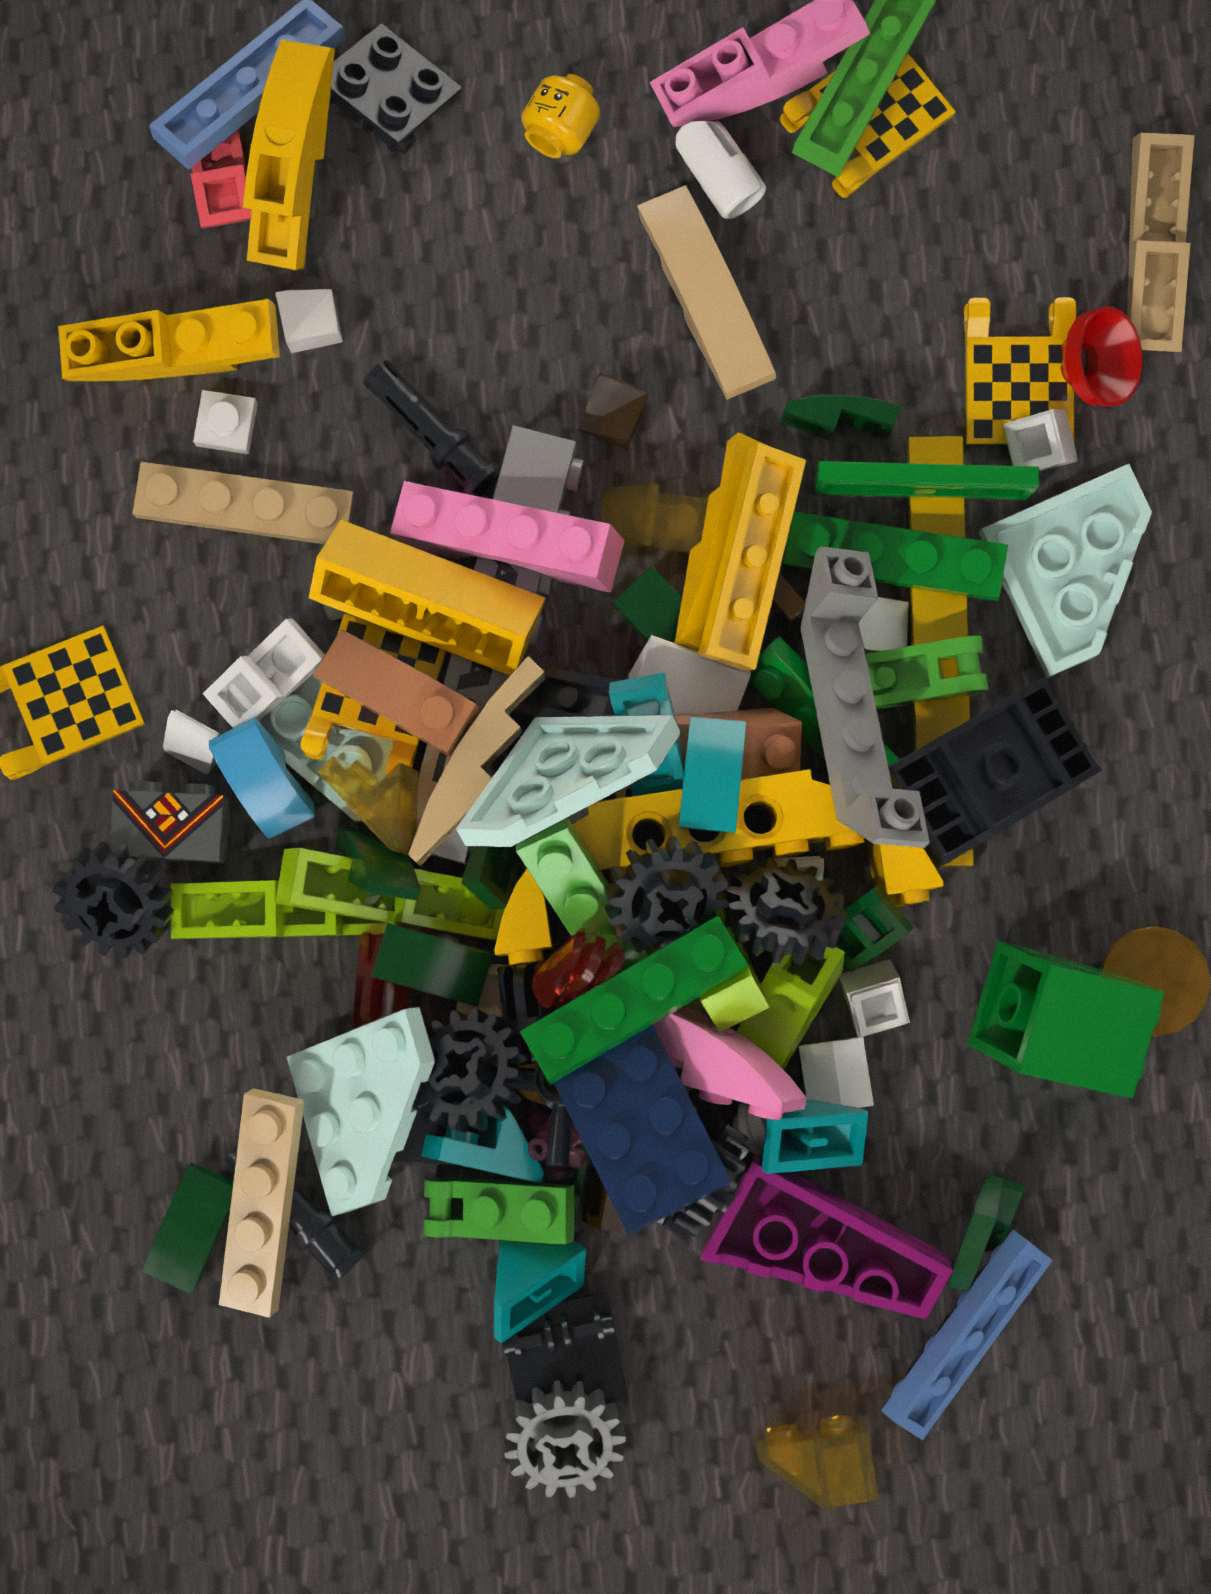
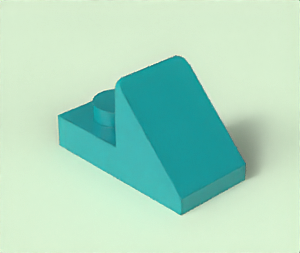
(499, 1149)

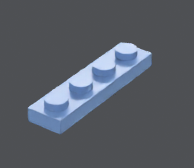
(236, 88)
(966, 1335)

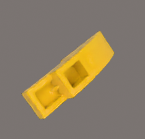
(284, 151)
(169, 345)

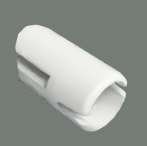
(720, 167)

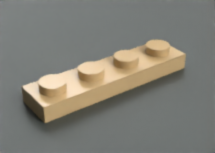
(240, 503)
(261, 1202)

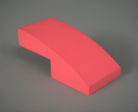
(220, 184)

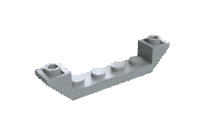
(851, 736)

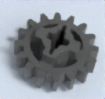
(564, 1439)

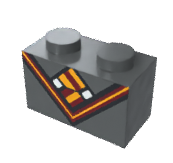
(171, 825)

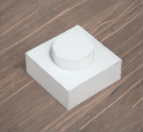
(225, 422)

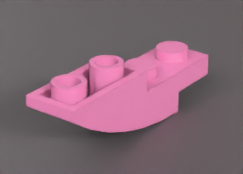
(759, 69)
(727, 1065)

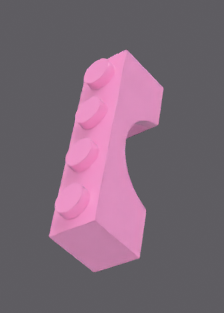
(537, 539)

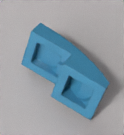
(260, 778)

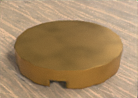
(1168, 964)

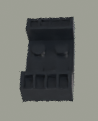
(994, 770)

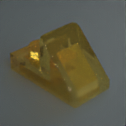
(654, 518)
(383, 805)

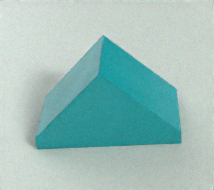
(815, 1138)
(533, 1281)

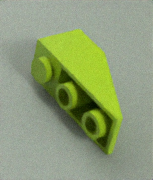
(794, 1001)

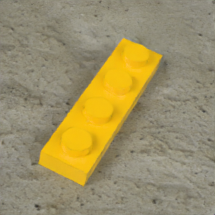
(752, 557)

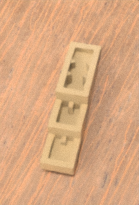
(706, 292)
(465, 772)

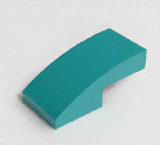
(650, 697)
(712, 774)

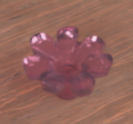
(538, 1146)

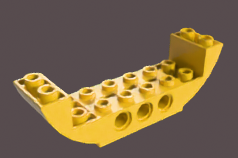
(798, 814)

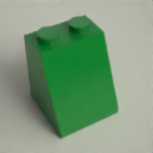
(1065, 1020)

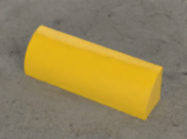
(425, 597)

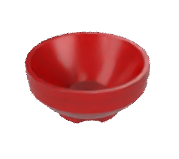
(1111, 353)

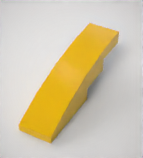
(707, 554)

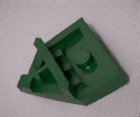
(985, 1228)

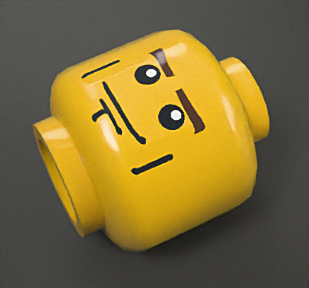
(560, 115)

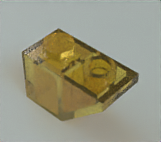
(824, 1463)

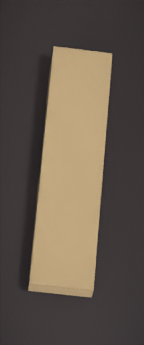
(1159, 238)

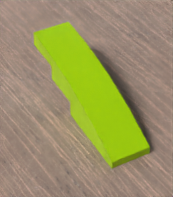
(250, 911)

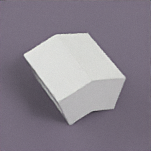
(837, 1072)

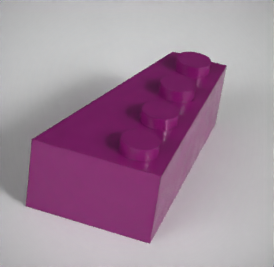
(818, 1239)

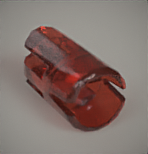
(576, 969)
(374, 996)

